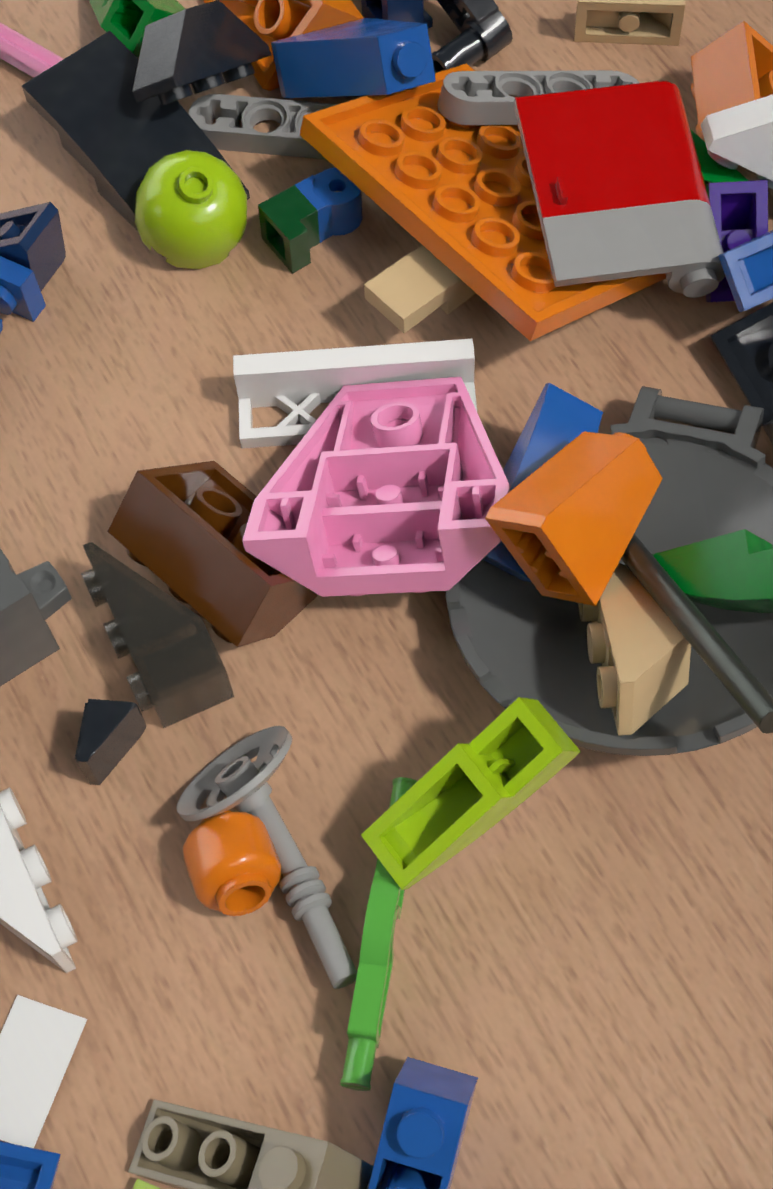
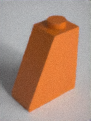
(577, 514)

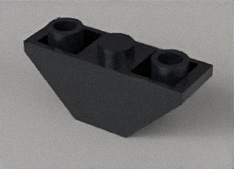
(195, 50)

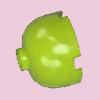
(191, 209)

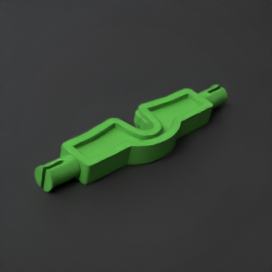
(374, 969)

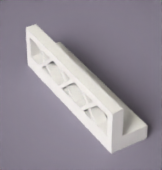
(318, 376)

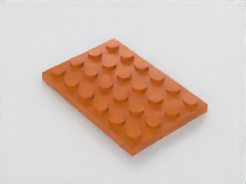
(460, 197)

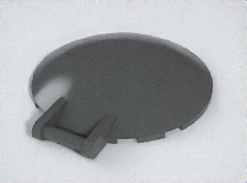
(538, 644)

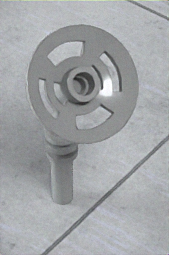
(248, 791)

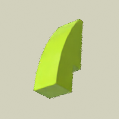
(470, 791)

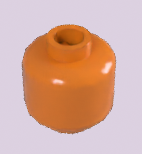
(232, 863)

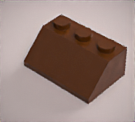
(190, 534)

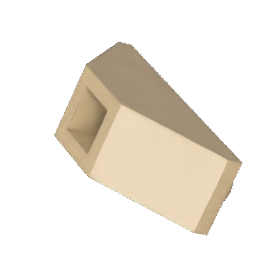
(639, 651)

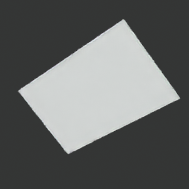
(33, 1061)

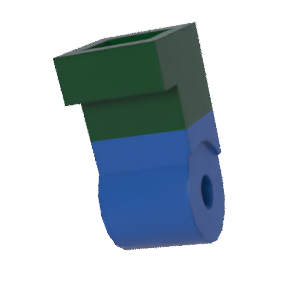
(309, 215)

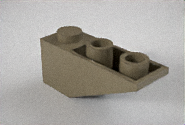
(220, 1152)

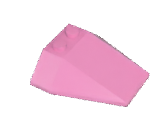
(383, 493)

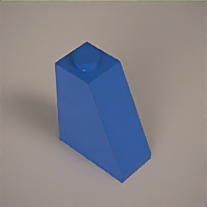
(355, 59)

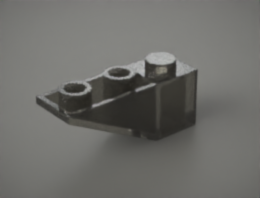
(166, 640)

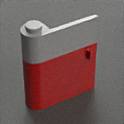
(620, 186)

